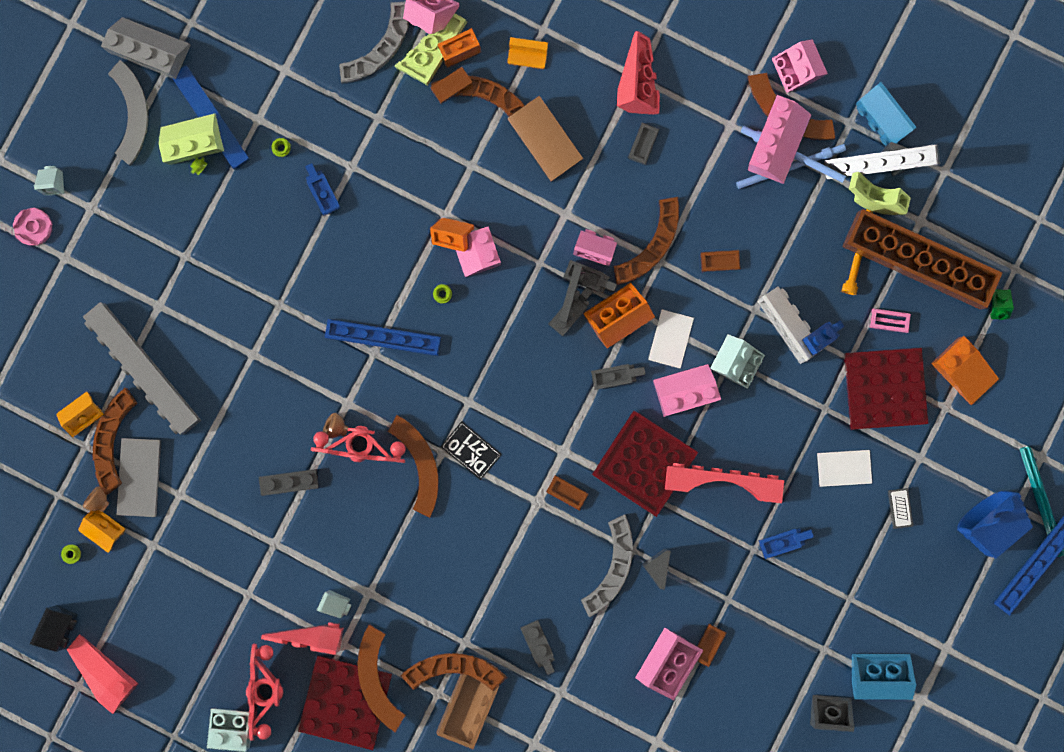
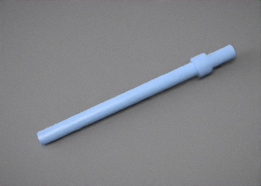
(825, 154)
(799, 157)

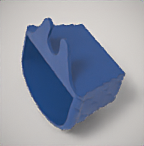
(996, 523)

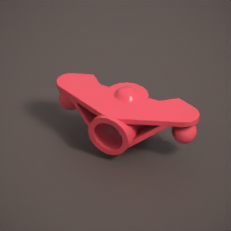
(396, 448)
(252, 692)

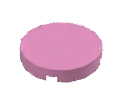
(32, 226)

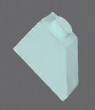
(49, 181)
(334, 604)

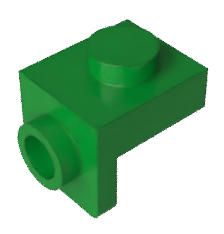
(1001, 304)

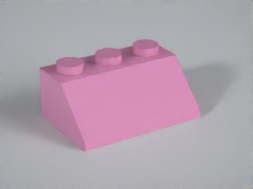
(686, 390)
(669, 664)

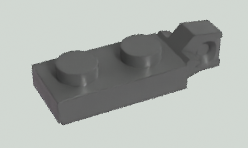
(593, 279)
(579, 307)
(616, 376)
(538, 645)

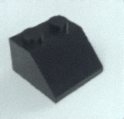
(54, 628)

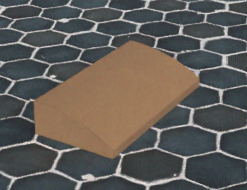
(545, 138)
(466, 711)

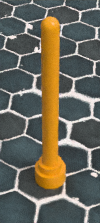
(850, 286)

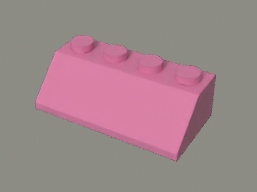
(779, 140)

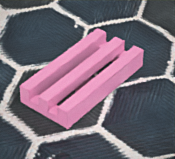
(890, 328)

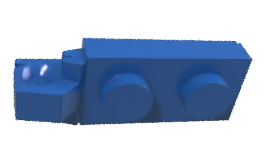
(321, 191)
(822, 336)
(784, 542)

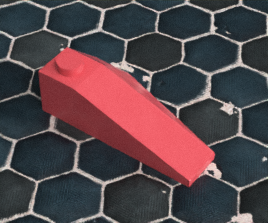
(637, 83)
(319, 638)
(103, 676)

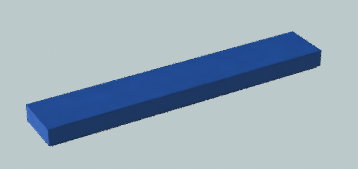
(203, 106)
(382, 337)
(1032, 570)

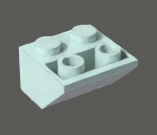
(737, 361)
(229, 730)

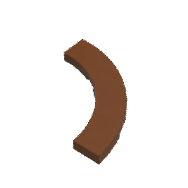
(493, 93)
(765, 98)
(657, 247)
(105, 437)
(424, 461)
(454, 663)
(370, 681)

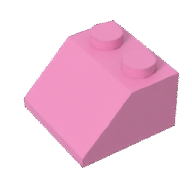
(430, 14)
(595, 247)
(480, 253)

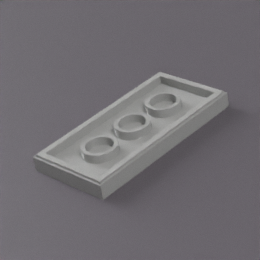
(139, 477)

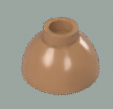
(335, 426)
(96, 500)

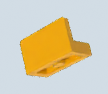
(527, 53)
(79, 414)
(101, 529)

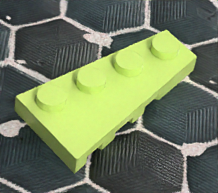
(426, 57)

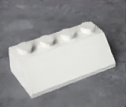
(787, 322)

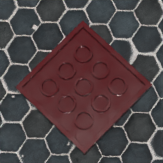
(886, 388)
(639, 462)
(337, 706)

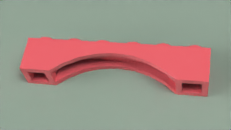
(685, 479)

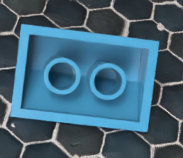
(885, 115)
(883, 676)

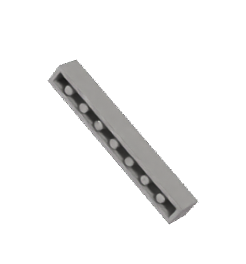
(141, 368)

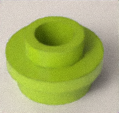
(281, 141)
(198, 166)
(438, 289)
(76, 551)

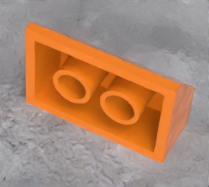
(619, 315)

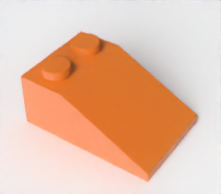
(965, 369)

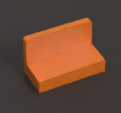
(459, 48)
(451, 234)

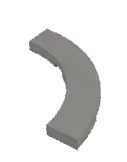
(382, 52)
(137, 112)
(618, 569)

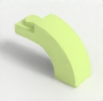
(877, 198)

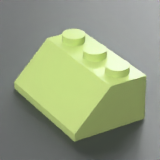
(190, 139)

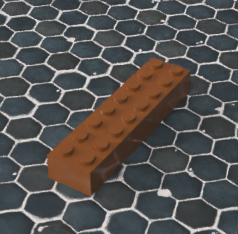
(922, 259)

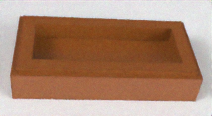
(451, 85)
(720, 261)
(567, 492)
(710, 644)

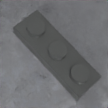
(572, 294)
(288, 482)

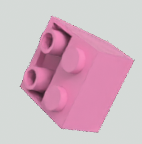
(799, 65)

